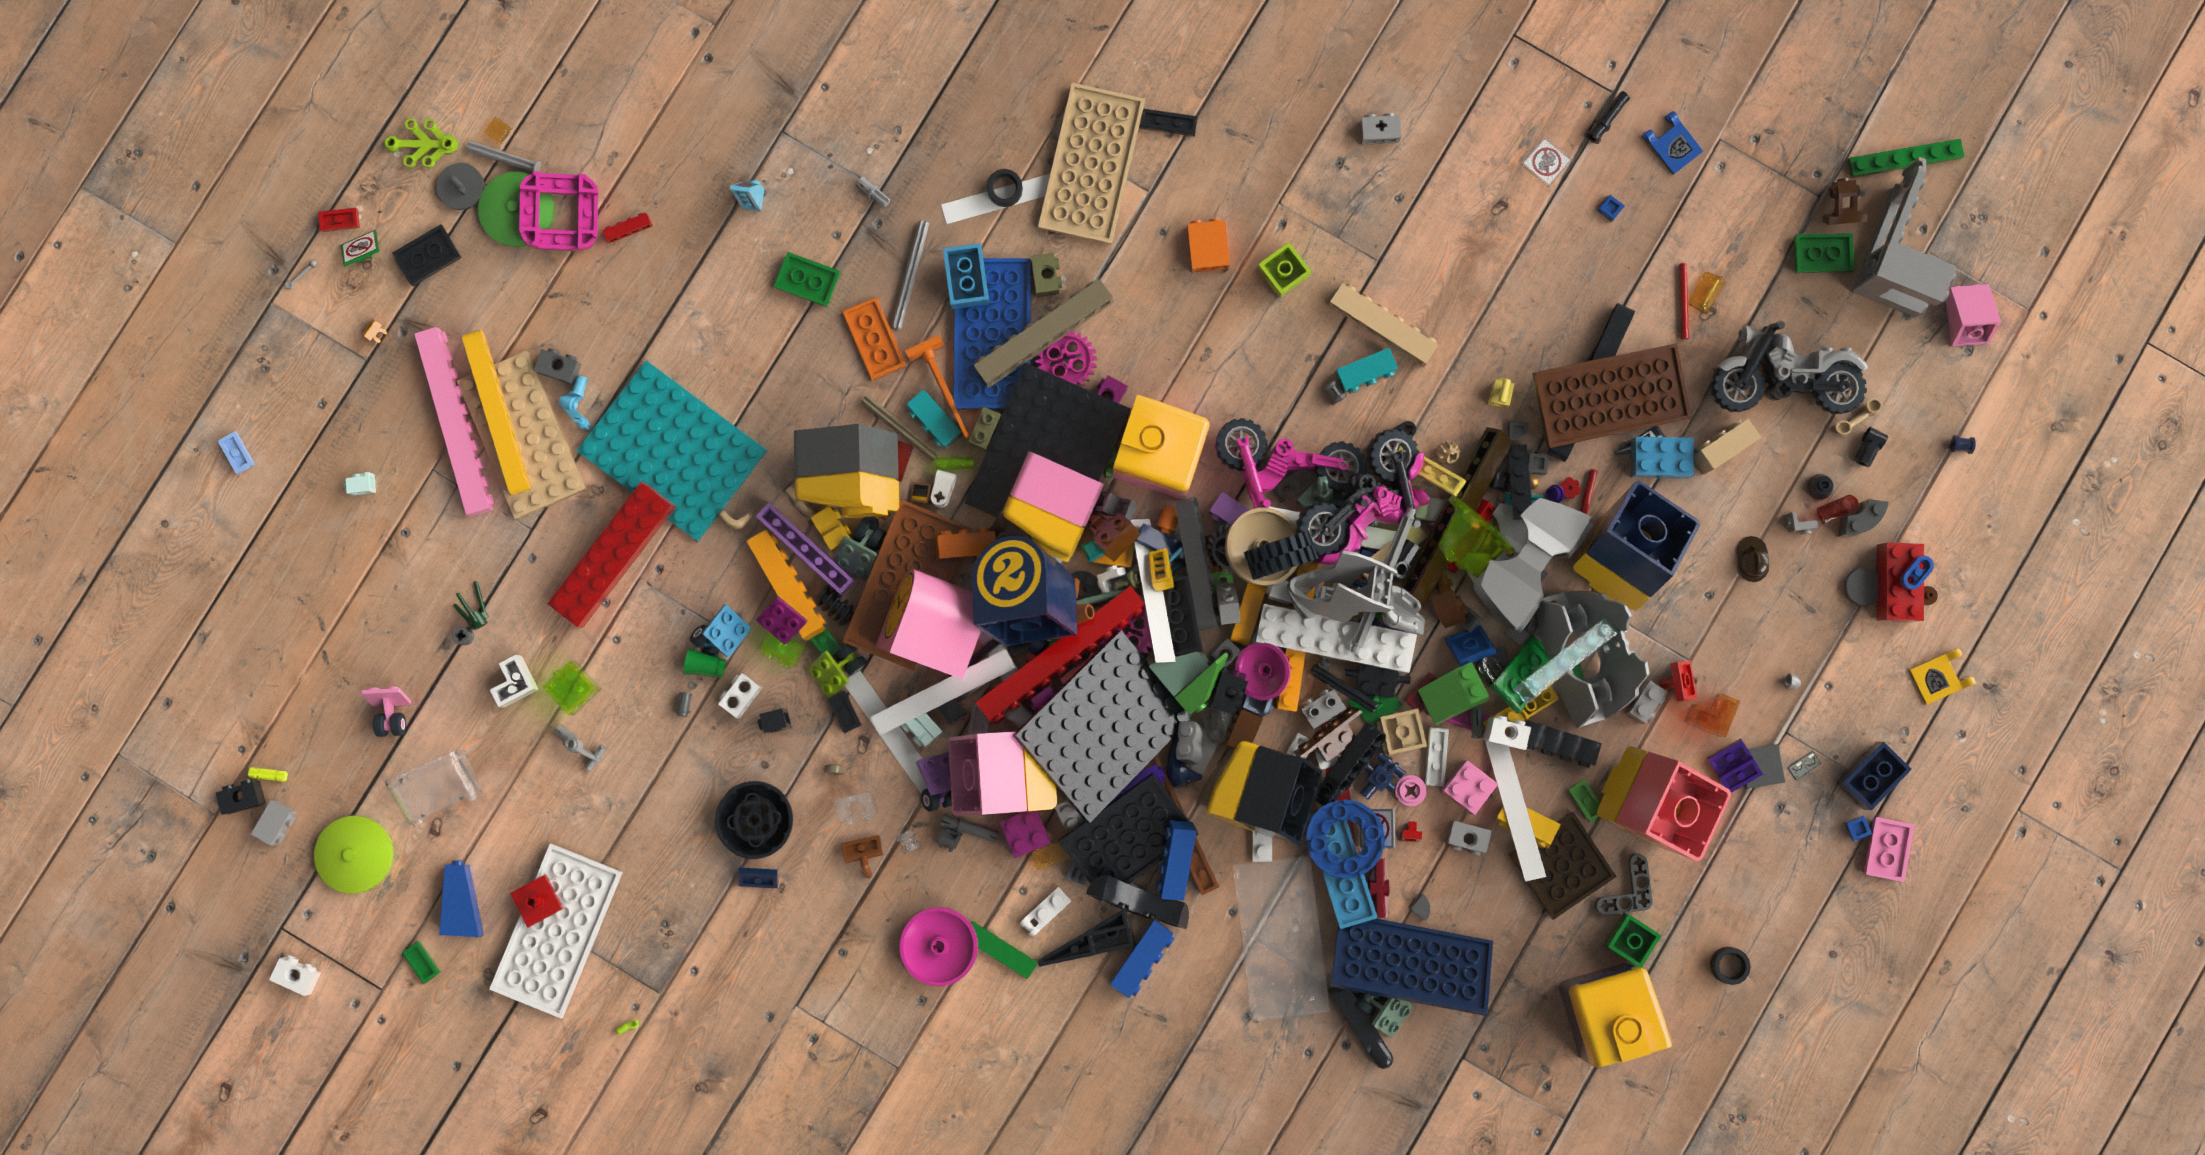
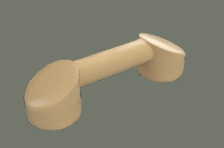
(1872, 408)

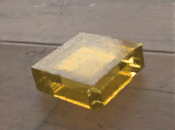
(498, 130)

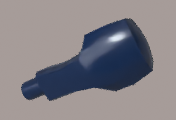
(1177, 773)

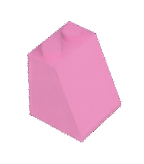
(1971, 315)

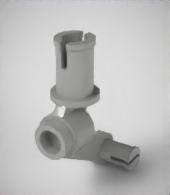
(575, 745)

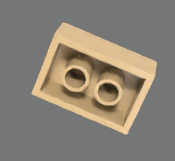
(1725, 445)

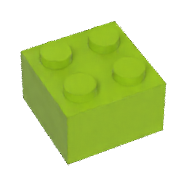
(1284, 270)

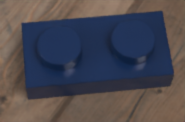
(758, 877)

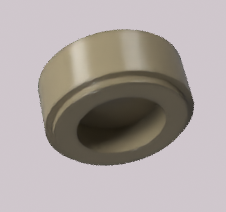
(834, 769)

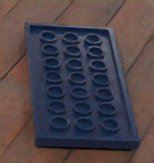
(1414, 965)

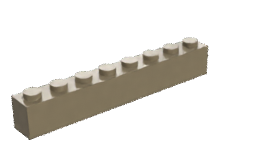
(1043, 333)

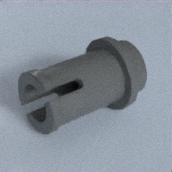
(683, 704)

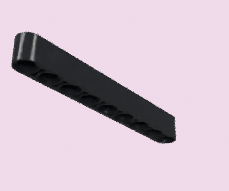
(1606, 347)

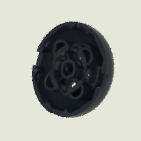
(731, 821)

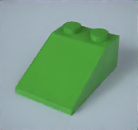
(1198, 693)
(1453, 693)

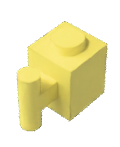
(1501, 393)

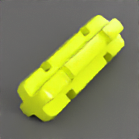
(267, 774)

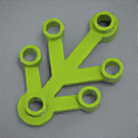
(423, 144)

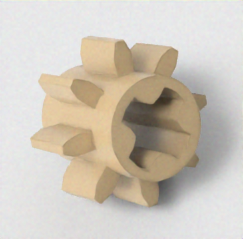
(1447, 452)

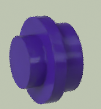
(1555, 493)

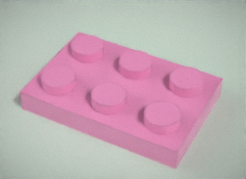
(1888, 849)

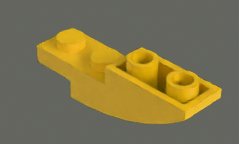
(1540, 702)

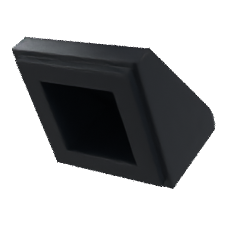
(1500, 481)

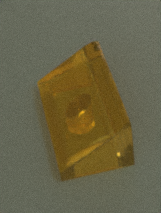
(1707, 292)

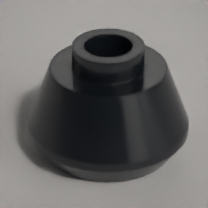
(1817, 489)

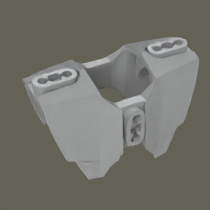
(1513, 586)
(1619, 671)

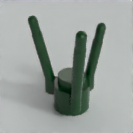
(474, 619)

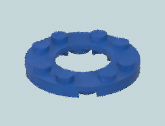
(1365, 819)

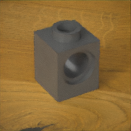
(1230, 647)

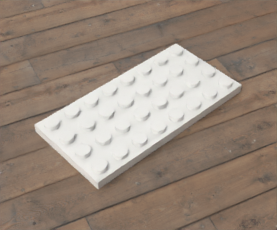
(548, 958)

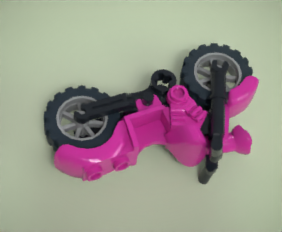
(1367, 501)

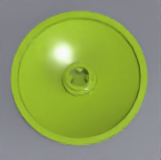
(353, 854)

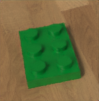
(1823, 253)
(807, 279)

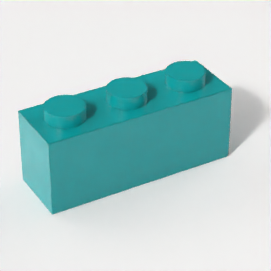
(1366, 371)
(933, 419)

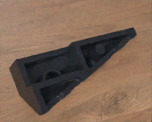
(1107, 936)

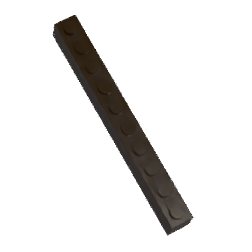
(1478, 476)

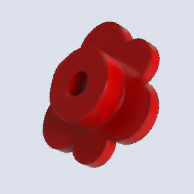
(1573, 484)

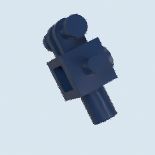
(1379, 777)

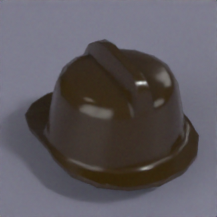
(1752, 559)

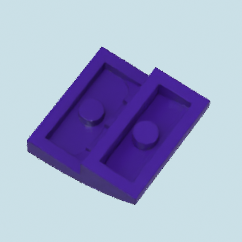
(1735, 765)

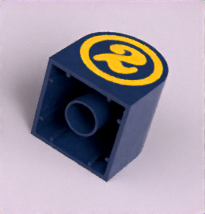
(1022, 593)

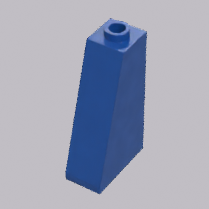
(459, 903)

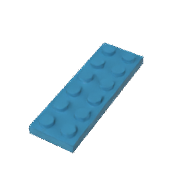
(1348, 895)

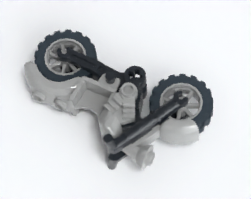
(1788, 373)

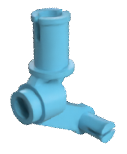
(570, 402)

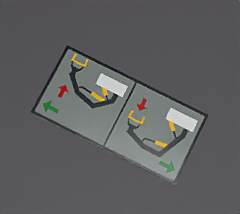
(1804, 765)

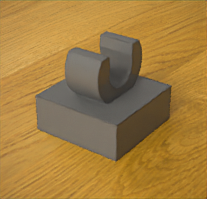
(950, 838)

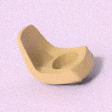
(732, 523)

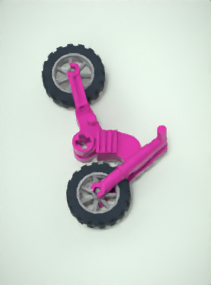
(1279, 462)

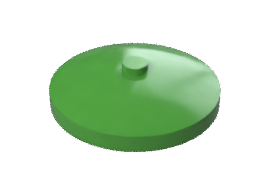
(501, 209)

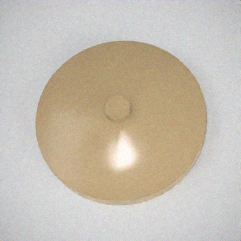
(1254, 530)

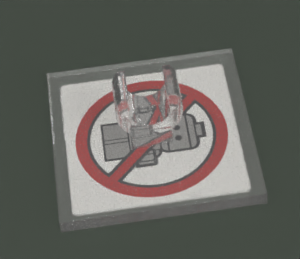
(1546, 161)

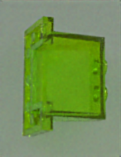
(1471, 539)

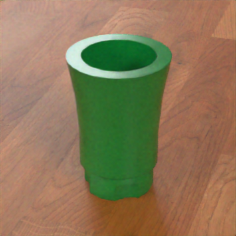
(703, 664)

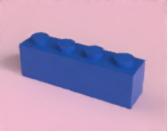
(1176, 860)
(1142, 958)

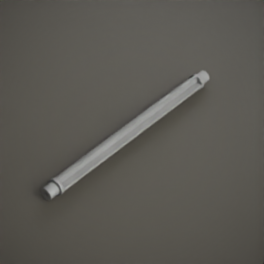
(1391, 560)

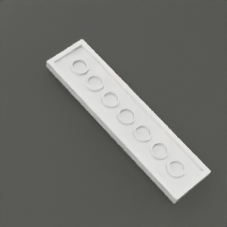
(1333, 639)

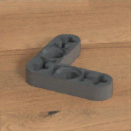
(1634, 896)

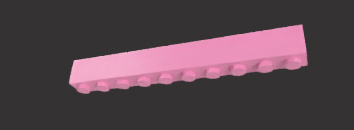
(454, 422)

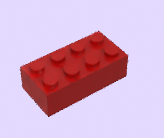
(1894, 601)

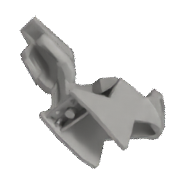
(1341, 603)

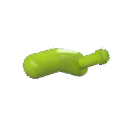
(627, 1026)

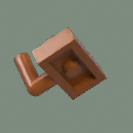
(861, 851)

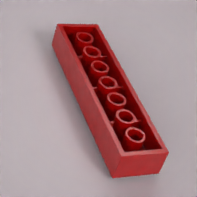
(611, 555)

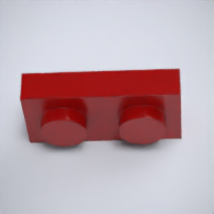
(338, 219)

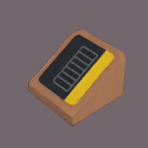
(921, 493)

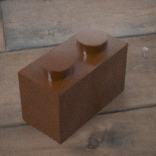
(1244, 729)

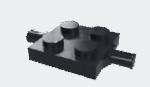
(1376, 680)

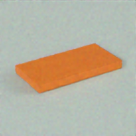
(874, 338)

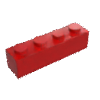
(627, 228)

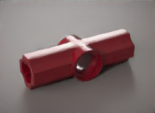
(1379, 888)

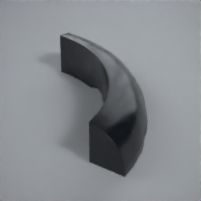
(1139, 901)

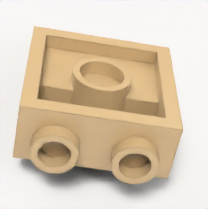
(1402, 732)

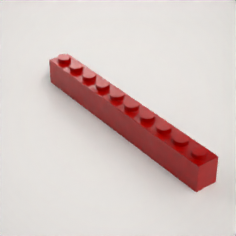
(1060, 656)

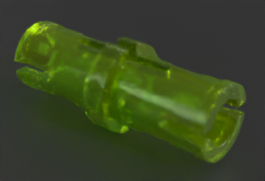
(954, 463)

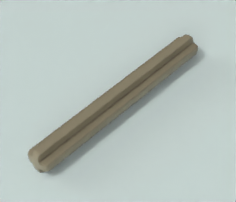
(900, 428)

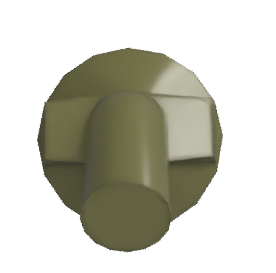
(1133, 580)

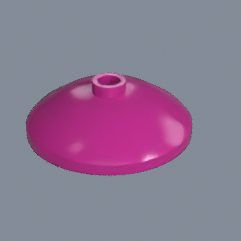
(1253, 663)

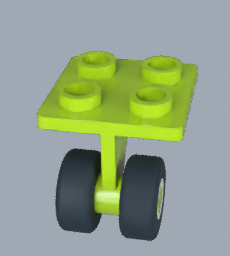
(829, 673)

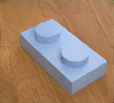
(236, 452)

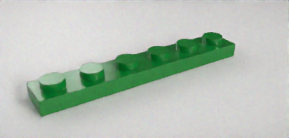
(1900, 158)

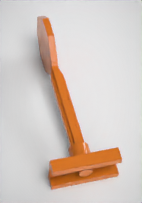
(926, 350)

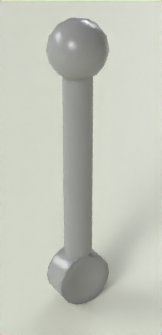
(290, 284)

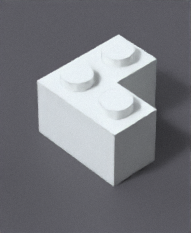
(518, 683)

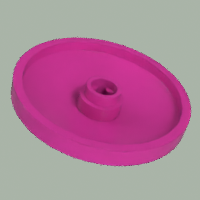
(938, 946)

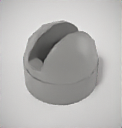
(1792, 681)

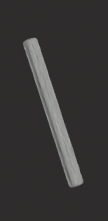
(910, 274)

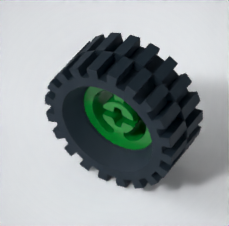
(1281, 555)

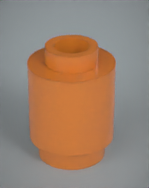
(1168, 520)

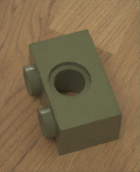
(1043, 263)
(984, 429)

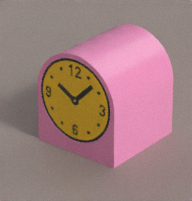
(931, 624)

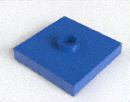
(1470, 646)

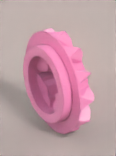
(1410, 800)

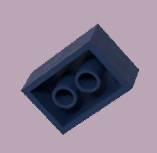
(1873, 775)

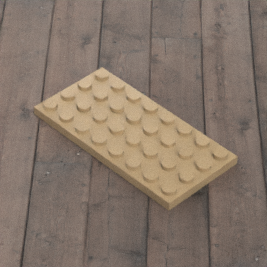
(1091, 163)
(538, 434)

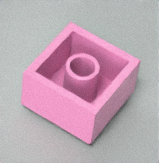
(1469, 787)

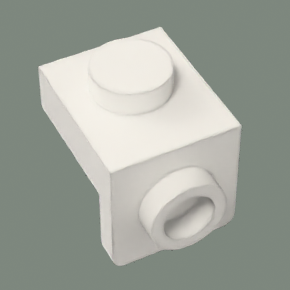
(1111, 573)

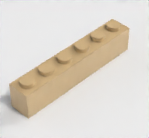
(1383, 324)

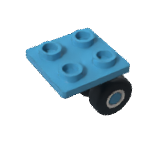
(722, 633)

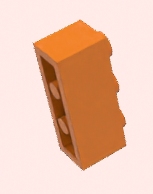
(964, 543)

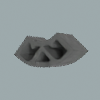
(1864, 519)

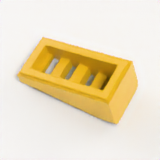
(1162, 581)

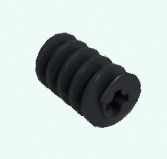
(835, 606)

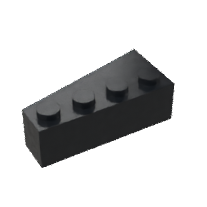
(1182, 618)

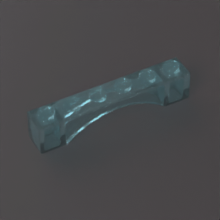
(1565, 661)

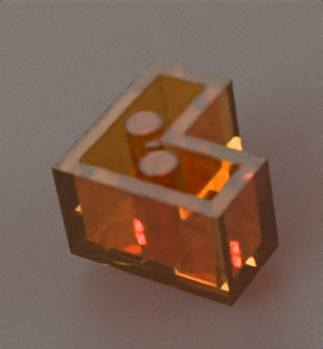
(1717, 718)

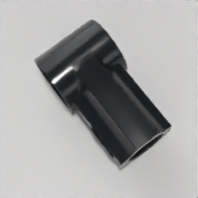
(1873, 441)
(1405, 558)

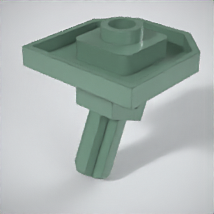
(1318, 492)

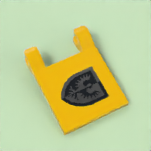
(1937, 677)

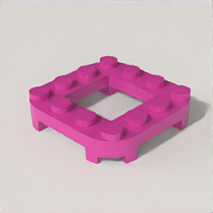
(559, 184)

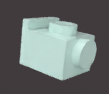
(360, 484)

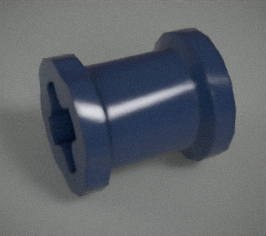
(1956, 442)

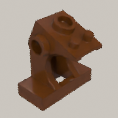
(1838, 190)

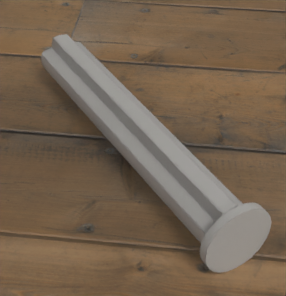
(503, 157)

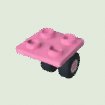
(388, 699)

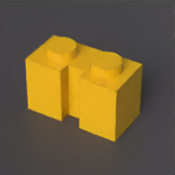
(830, 527)

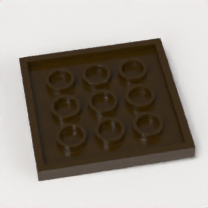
(1571, 868)

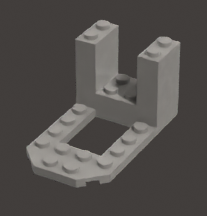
(1895, 272)

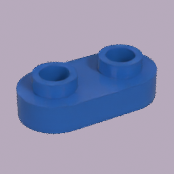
(1916, 573)

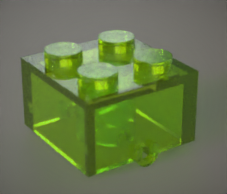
(571, 687)

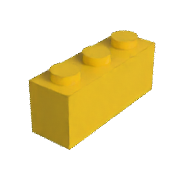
(1543, 827)

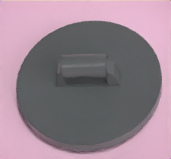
(460, 186)

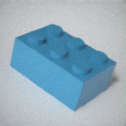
(966, 276)
(1662, 457)

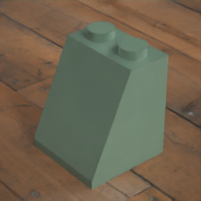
(1180, 673)

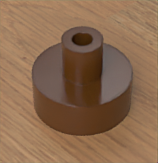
(1930, 595)

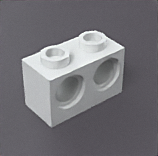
(744, 699)

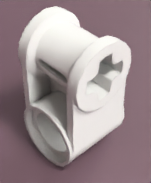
(943, 485)

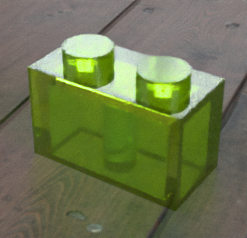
(789, 654)

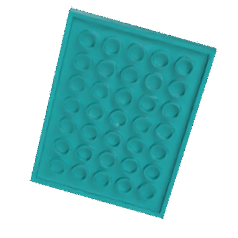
(675, 445)

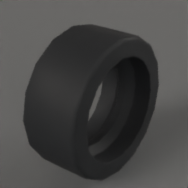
(1000, 174)
(1745, 969)

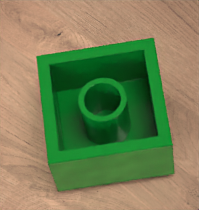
(1632, 940)

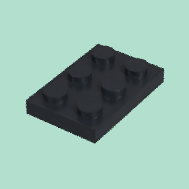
(427, 255)

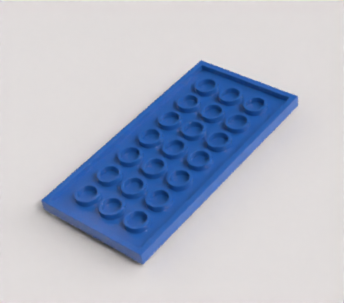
(987, 326)

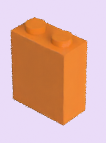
(1208, 245)

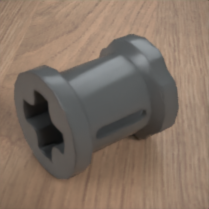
(1340, 395)
(464, 641)

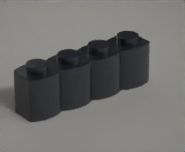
(1562, 743)

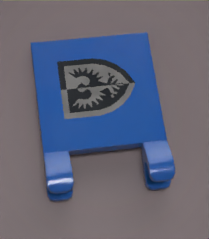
(1674, 147)

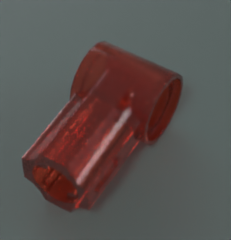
(1836, 508)

